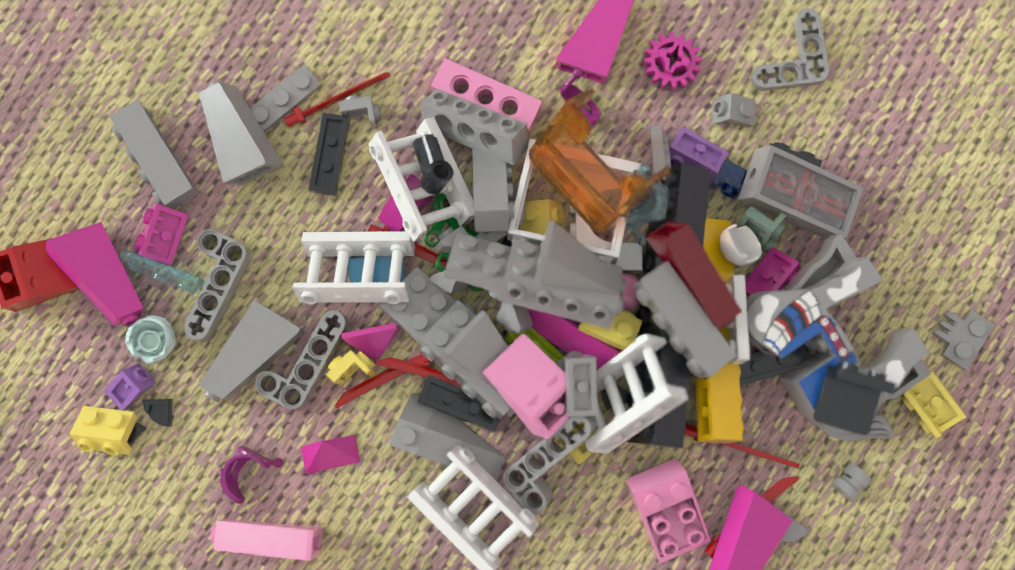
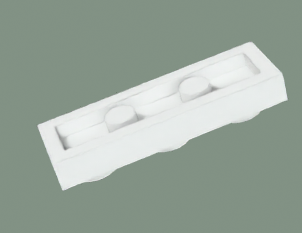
(738, 330)

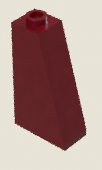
(685, 254)

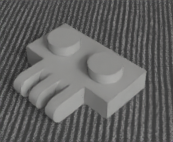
(963, 337)

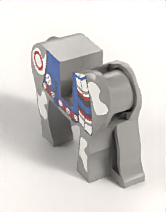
(799, 315)

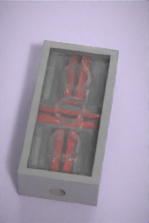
(802, 191)

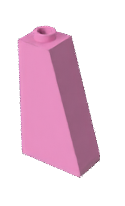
(267, 539)

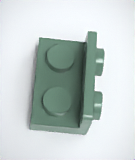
(763, 227)

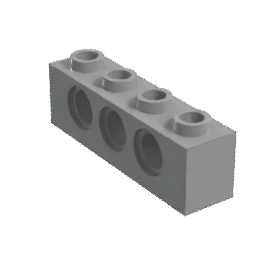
(477, 126)

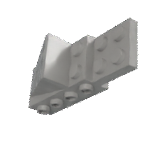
(557, 270)
(452, 338)

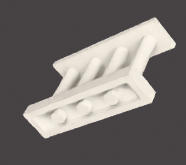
(455, 191)
(355, 244)
(645, 409)
(465, 536)

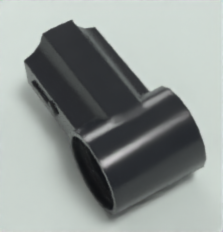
(433, 166)

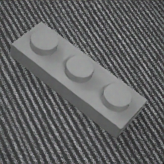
(285, 98)
(659, 149)

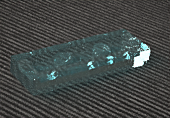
(161, 272)

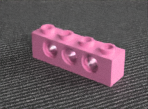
(453, 74)

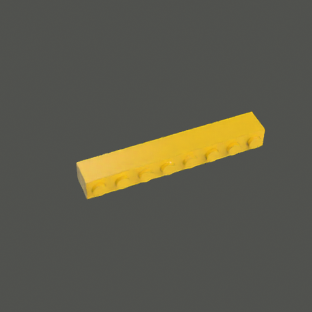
(719, 395)

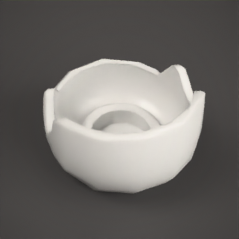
(740, 245)

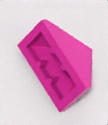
(372, 340)
(330, 454)

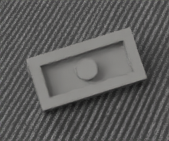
(581, 386)

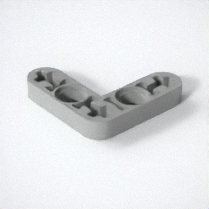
(803, 67)

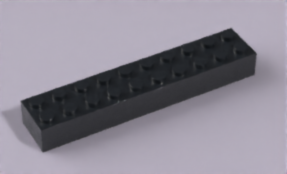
(687, 205)

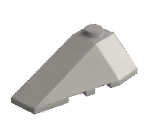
(435, 434)

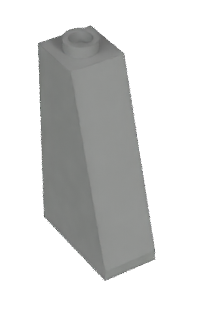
(236, 136)
(249, 350)

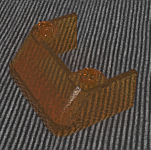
(581, 174)

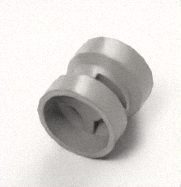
(851, 482)

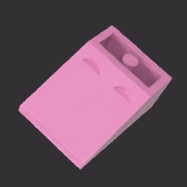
(531, 386)
(668, 509)

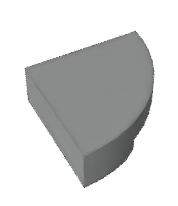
(794, 531)

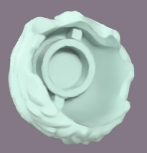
(150, 339)

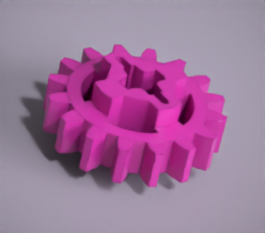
(659, 56)

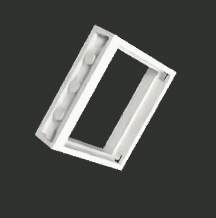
(619, 166)

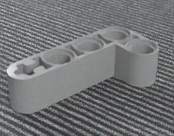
(212, 287)
(308, 357)
(552, 453)

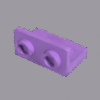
(696, 151)

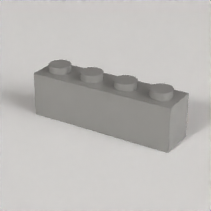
(153, 155)
(491, 193)
(683, 321)

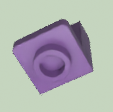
(129, 386)

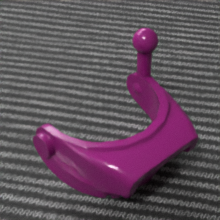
(569, 91)
(232, 467)

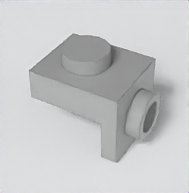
(357, 106)
(734, 110)

